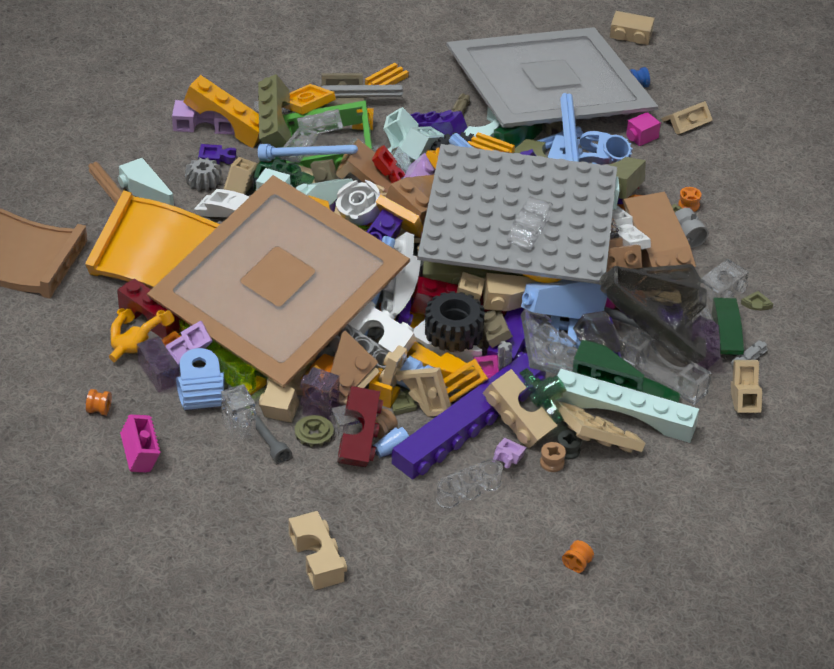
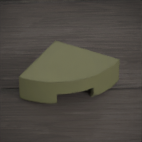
(757, 300)
(404, 404)

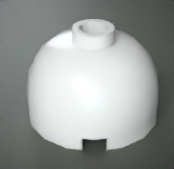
(358, 202)

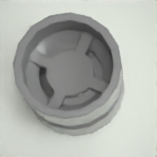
(692, 227)

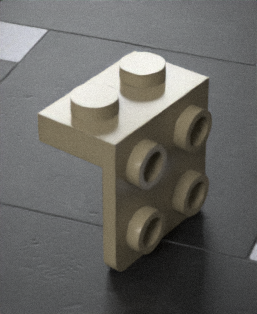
(342, 79)

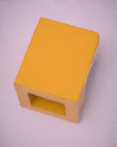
(387, 392)

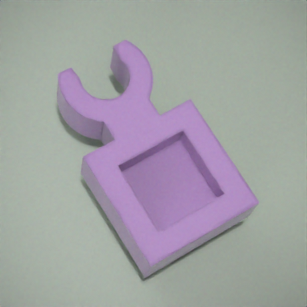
(509, 452)

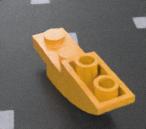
(447, 363)

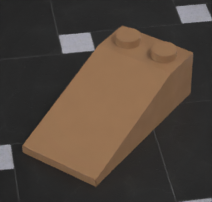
(412, 194)
(657, 220)

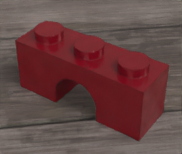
(134, 297)
(364, 406)

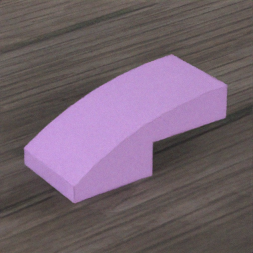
(192, 337)

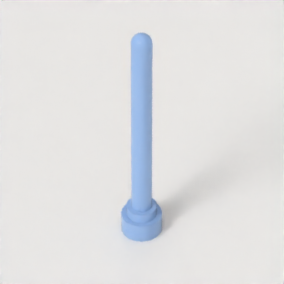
(267, 152)

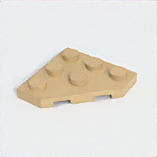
(598, 429)

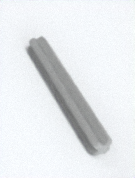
(365, 90)

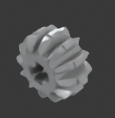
(203, 174)

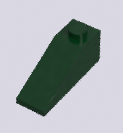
(605, 365)

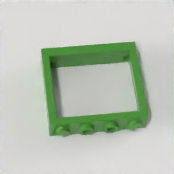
(348, 116)

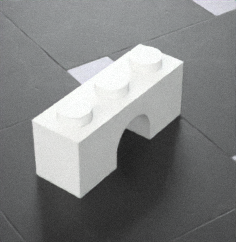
(394, 333)

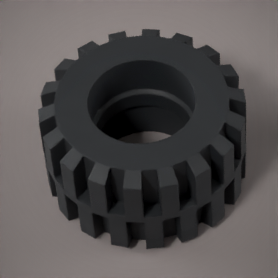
(454, 321)

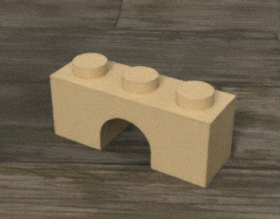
(528, 426)
(325, 565)

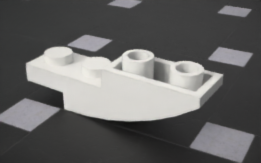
(220, 203)
(628, 232)
(401, 287)

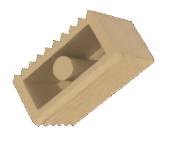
(631, 27)
(240, 175)

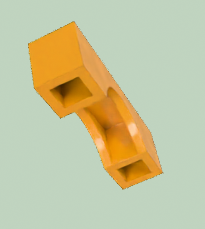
(207, 96)

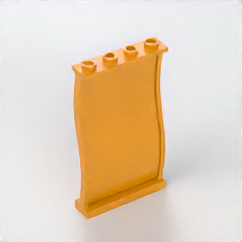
(146, 240)

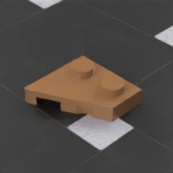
(351, 363)

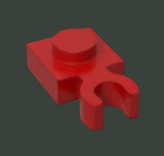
(386, 164)

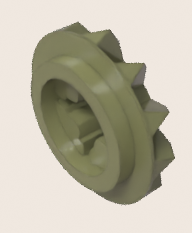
(314, 422)

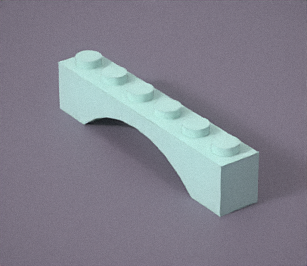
(666, 416)

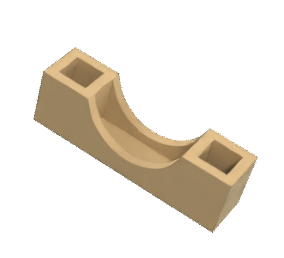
(279, 402)

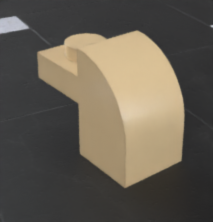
(745, 388)

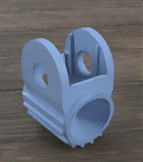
(607, 151)
(199, 385)

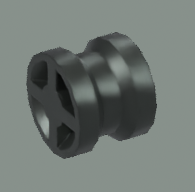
(571, 443)

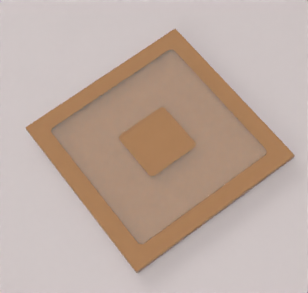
(278, 279)

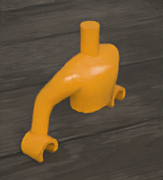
(128, 341)

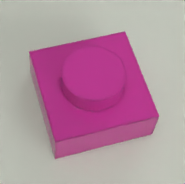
(489, 364)

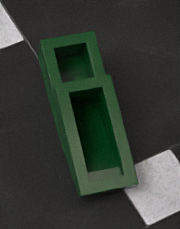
(518, 133)
(727, 316)

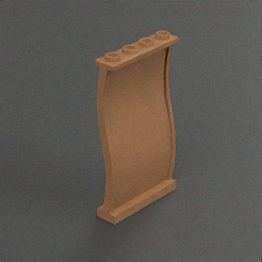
(36, 254)

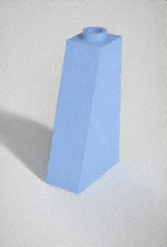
(564, 298)

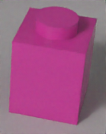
(643, 129)

